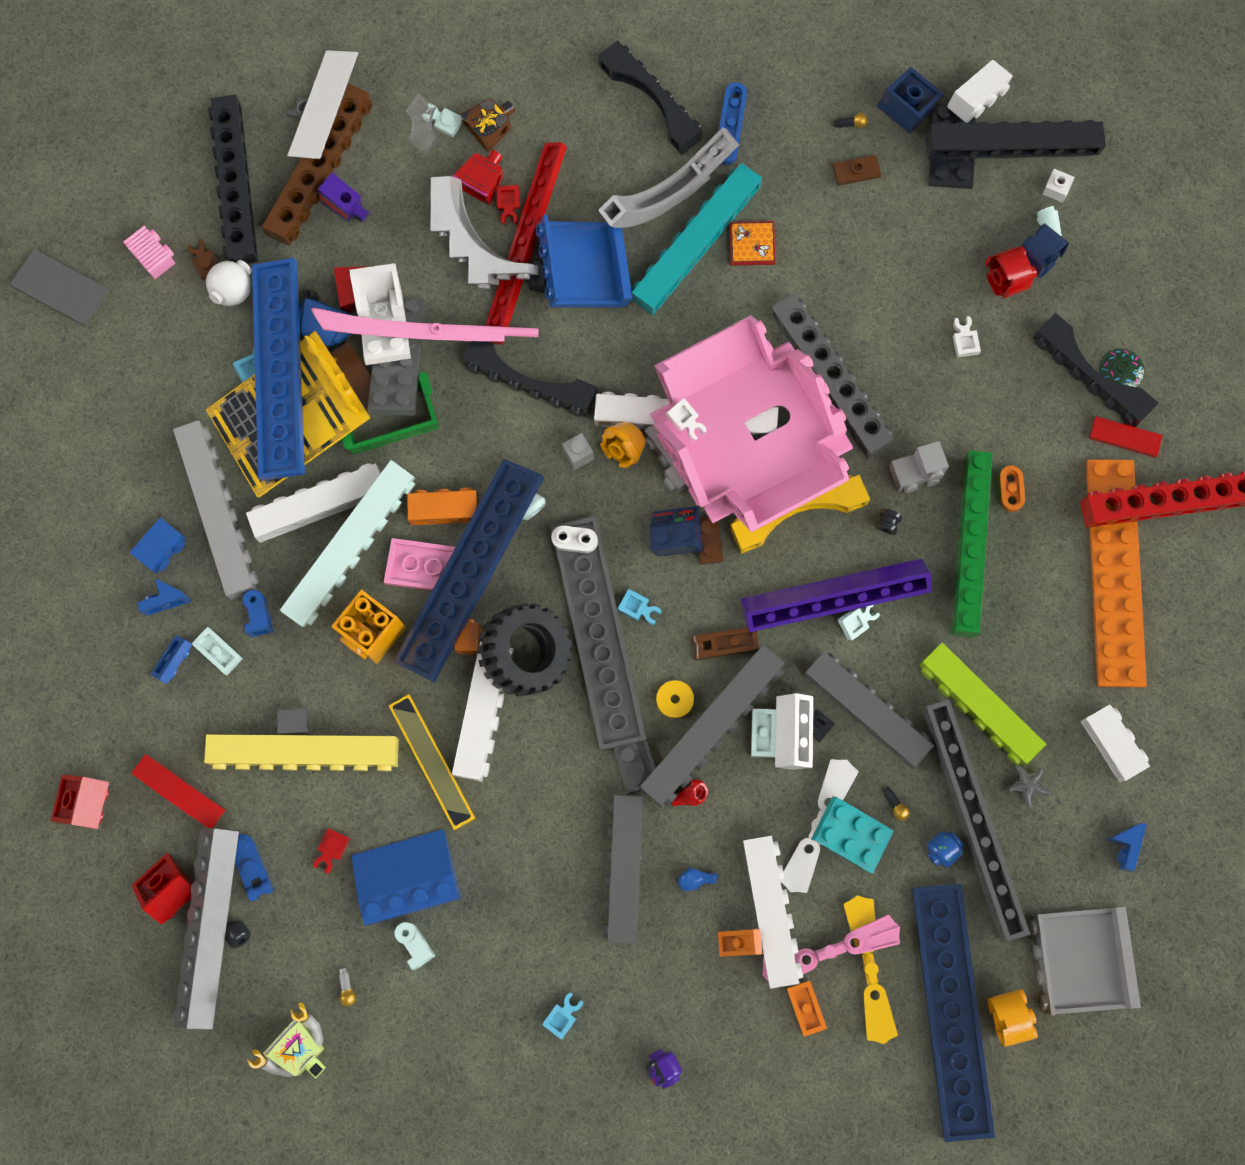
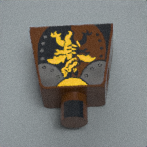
(488, 122)

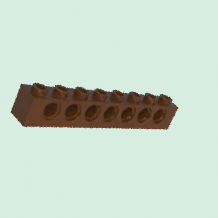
(306, 170)

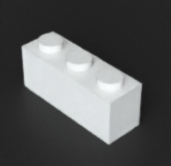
(980, 91)
(794, 731)
(1115, 743)

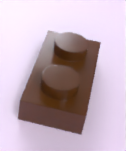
(711, 542)

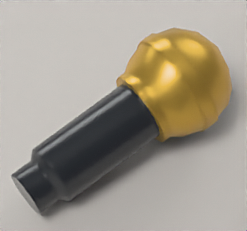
(859, 120)
(900, 811)

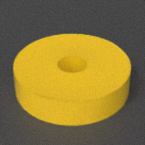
(679, 709)

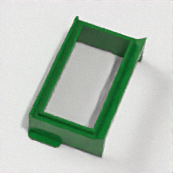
(423, 385)

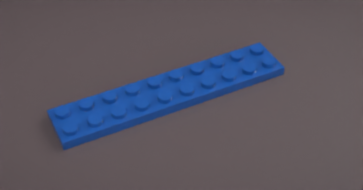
(278, 370)

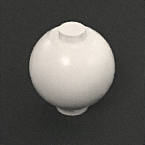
(229, 282)

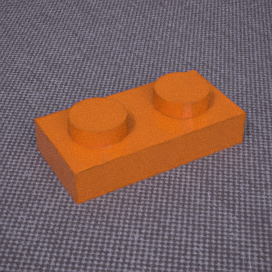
(806, 1008)

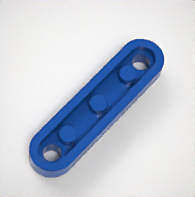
(733, 115)

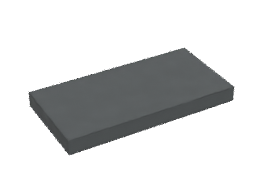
(59, 287)

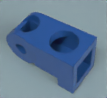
(259, 614)

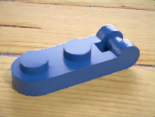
(251, 868)

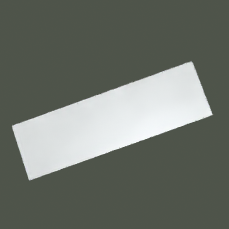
(323, 104)

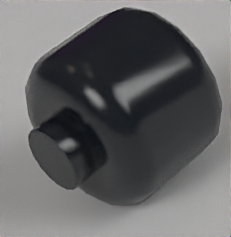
(237, 934)

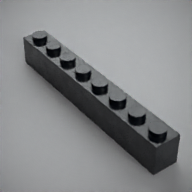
(1015, 140)

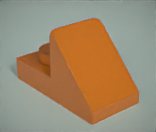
(739, 943)

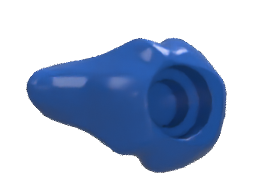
(693, 879)

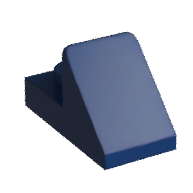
(167, 599)
(1132, 840)

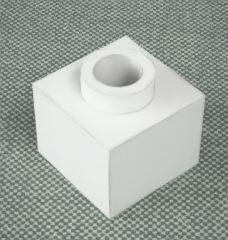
(1058, 185)

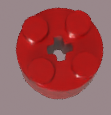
(1010, 272)

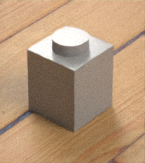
(578, 451)

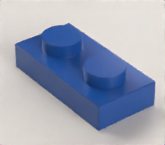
(171, 659)

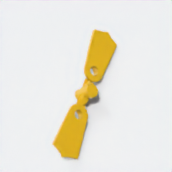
(878, 1014)

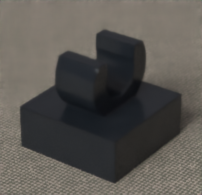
(821, 725)

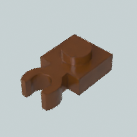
(204, 260)

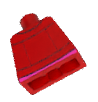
(481, 176)

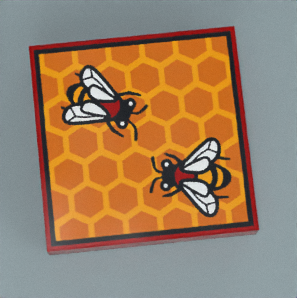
(752, 243)

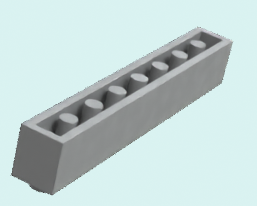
(215, 509)

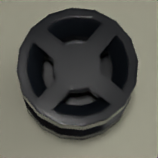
(888, 521)

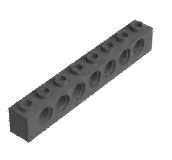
(795, 308)

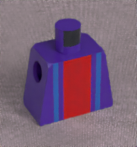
(342, 199)

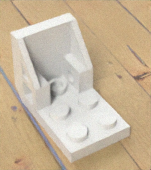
(380, 297)

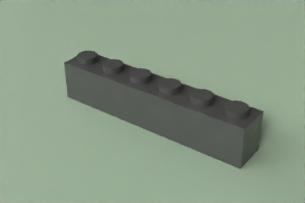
(868, 710)
(625, 869)

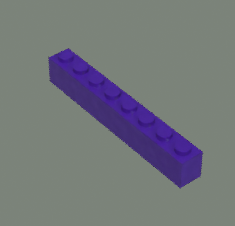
(836, 595)

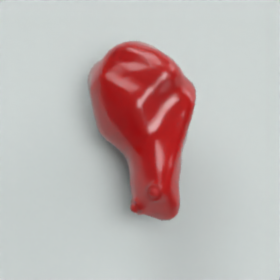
(692, 795)

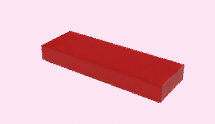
(1125, 437)

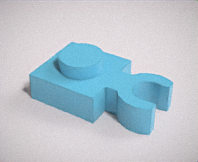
(636, 606)
(560, 1018)

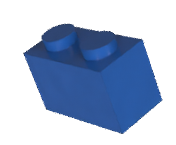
(158, 546)

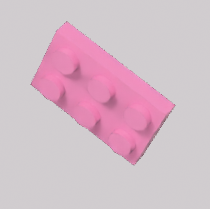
(416, 564)

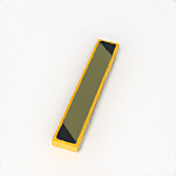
(432, 762)

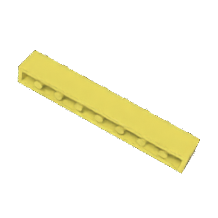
(301, 750)

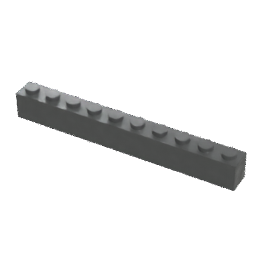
(975, 822)

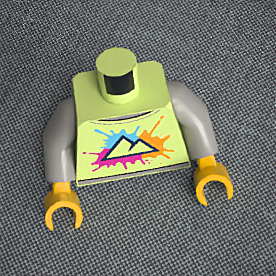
(294, 1048)

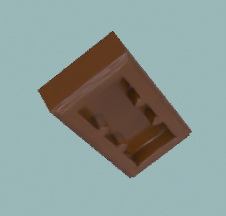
(857, 170)

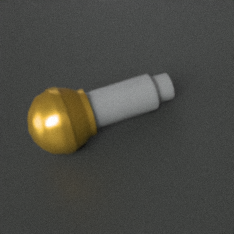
(347, 995)

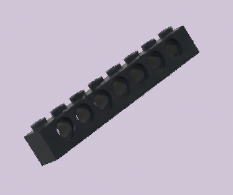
(230, 109)

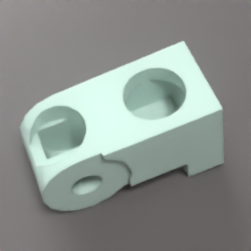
(415, 943)

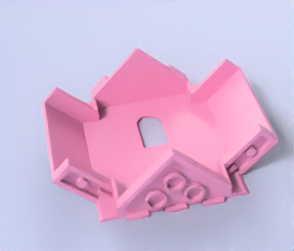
(729, 383)

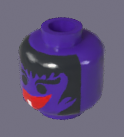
(663, 1068)

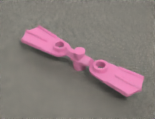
(873, 936)

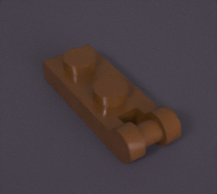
(725, 643)

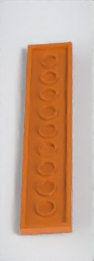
(1116, 585)

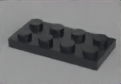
(950, 172)

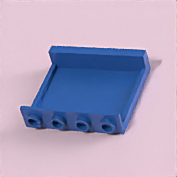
(583, 264)

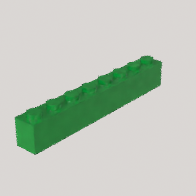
(972, 544)

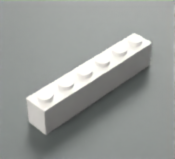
(312, 504)
(478, 726)
(771, 912)

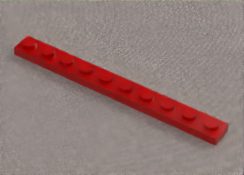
(525, 235)

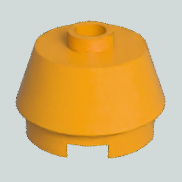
(623, 443)

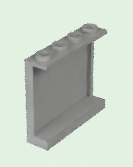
(1085, 961)

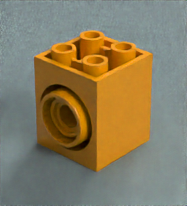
(368, 627)

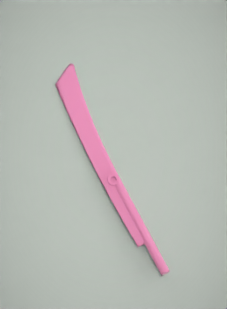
(368, 326)

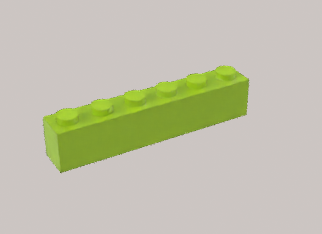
(982, 705)

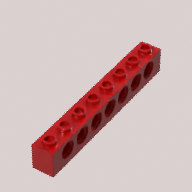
(1096, 513)

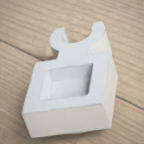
(965, 341)
(683, 417)

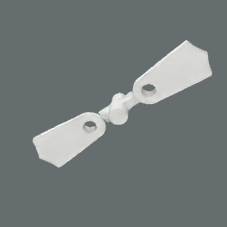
(802, 865)

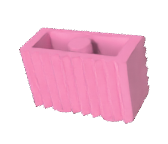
(150, 252)

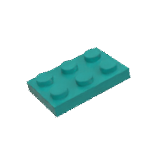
(852, 834)

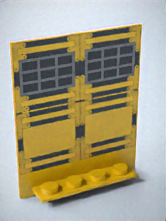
(328, 409)

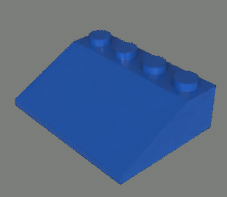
(405, 877)

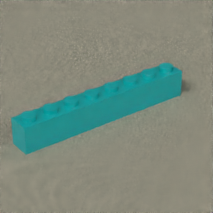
(696, 238)

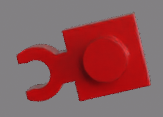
(508, 199)
(332, 846)

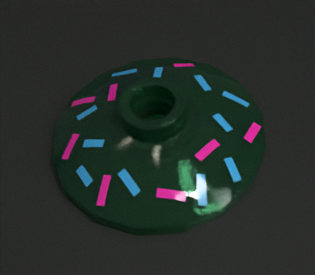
(1112, 370)

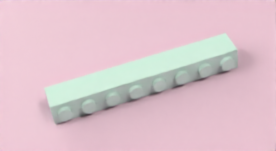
(347, 544)

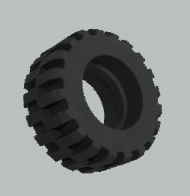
(551, 640)

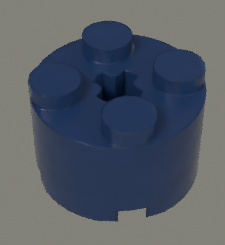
(1044, 249)

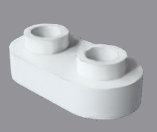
(574, 539)

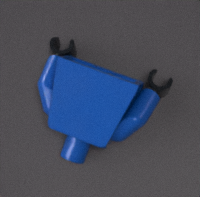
(309, 323)

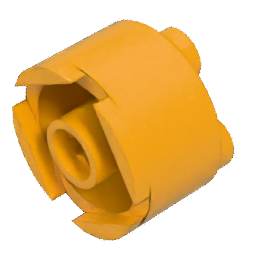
(1012, 1018)

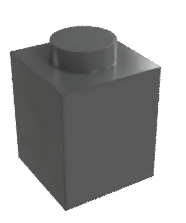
(292, 722)

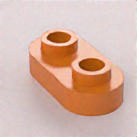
(1011, 489)

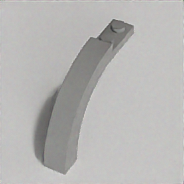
(647, 205)

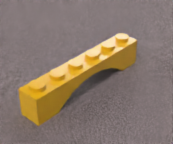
(843, 498)

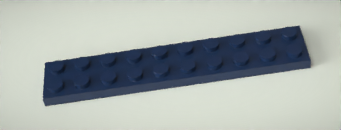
(468, 570)
(953, 1013)

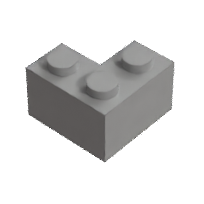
(923, 467)

